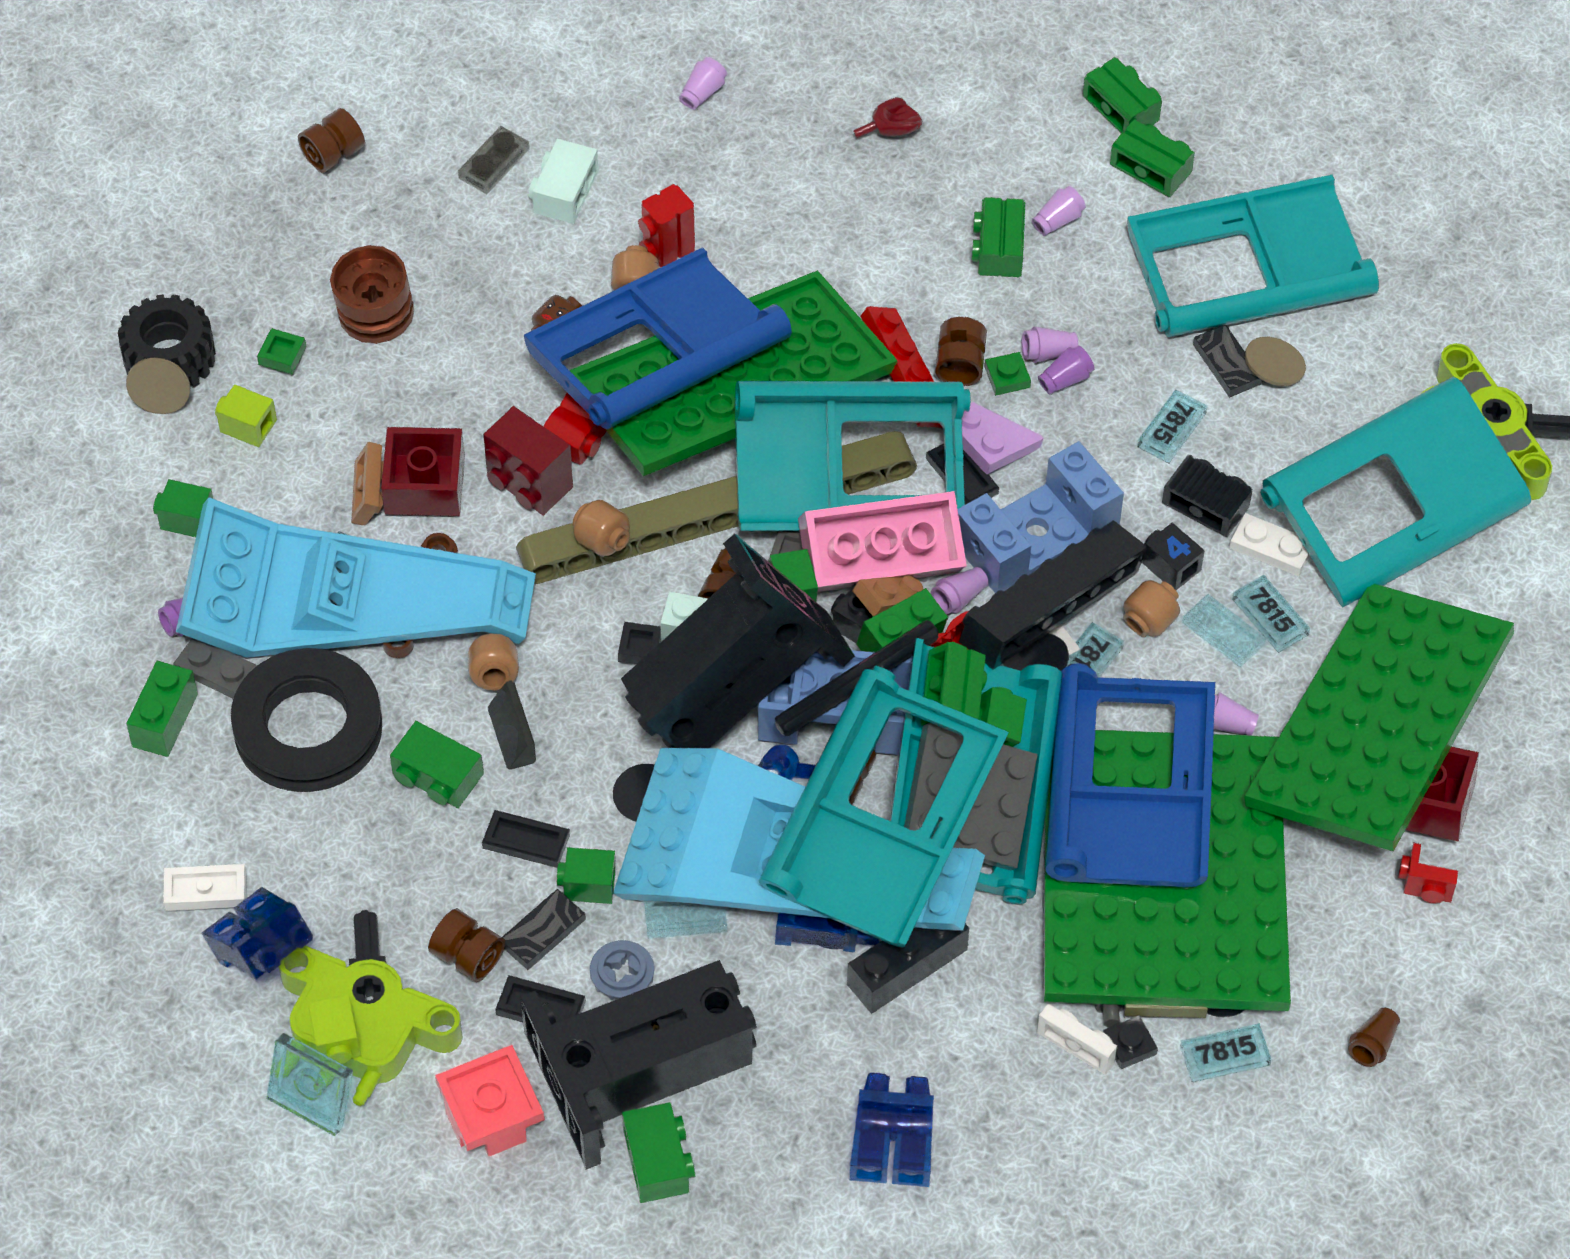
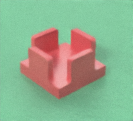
(490, 1101)

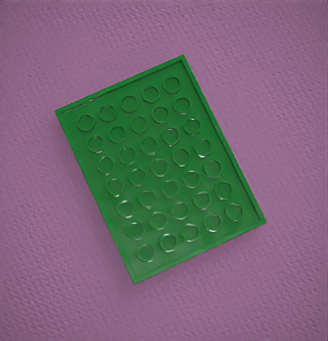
(1172, 943)

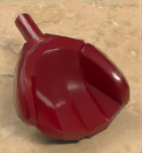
(892, 119)

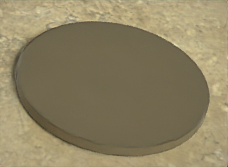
(1275, 361)
(158, 385)

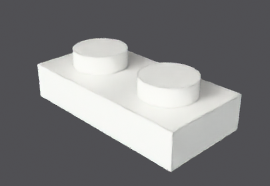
(1269, 544)
(204, 887)
(1086, 1044)

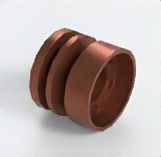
(372, 294)

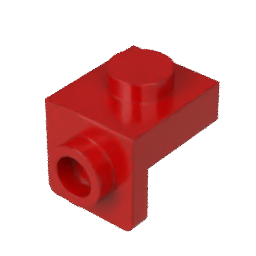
(1427, 881)

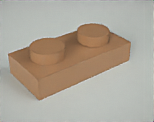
(366, 485)
(885, 592)

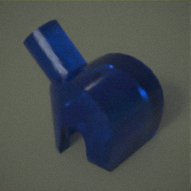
(786, 763)

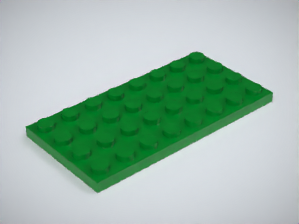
(824, 345)
(1380, 716)

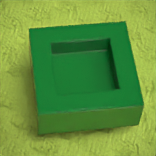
(281, 351)
(1007, 373)

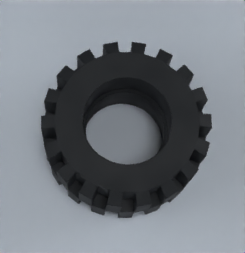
(169, 320)

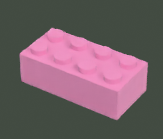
(883, 540)

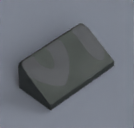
(512, 727)

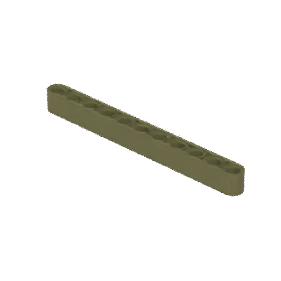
(702, 512)

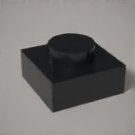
(637, 641)
(1132, 1042)

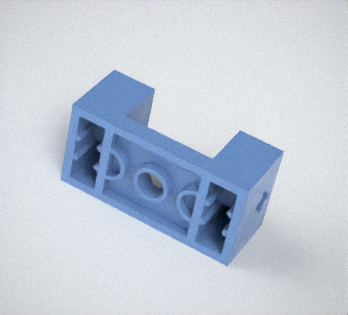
(1068, 506)
(813, 675)

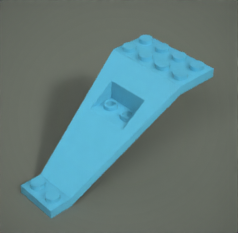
(270, 585)
(714, 827)

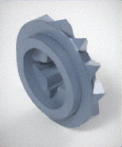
(612, 957)

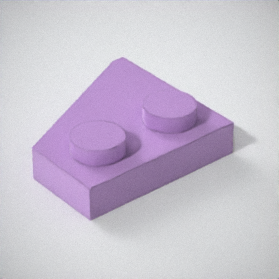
(994, 439)

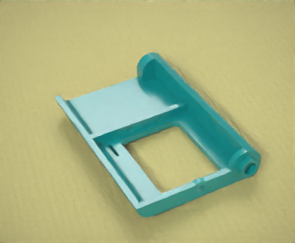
(1296, 240)
(794, 441)
(1445, 461)
(1042, 689)
(855, 861)

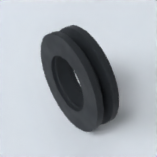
(306, 767)

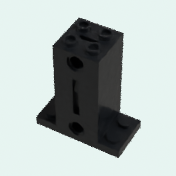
(730, 653)
(638, 1048)

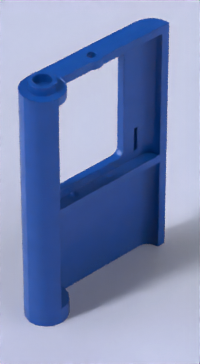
(687, 309)
(1130, 831)

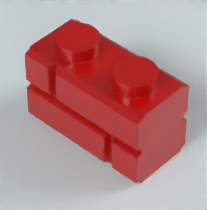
(668, 225)

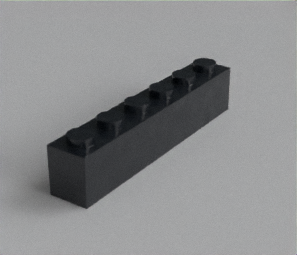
(1052, 593)

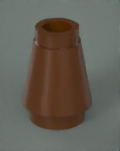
(1374, 1038)

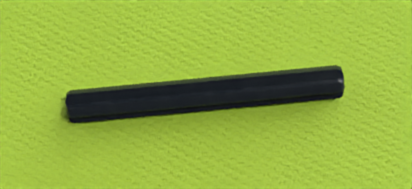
(844, 685)

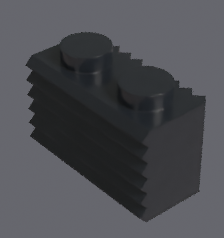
(1207, 495)

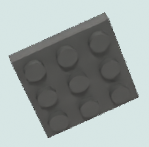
(1001, 808)

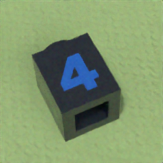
(1173, 556)

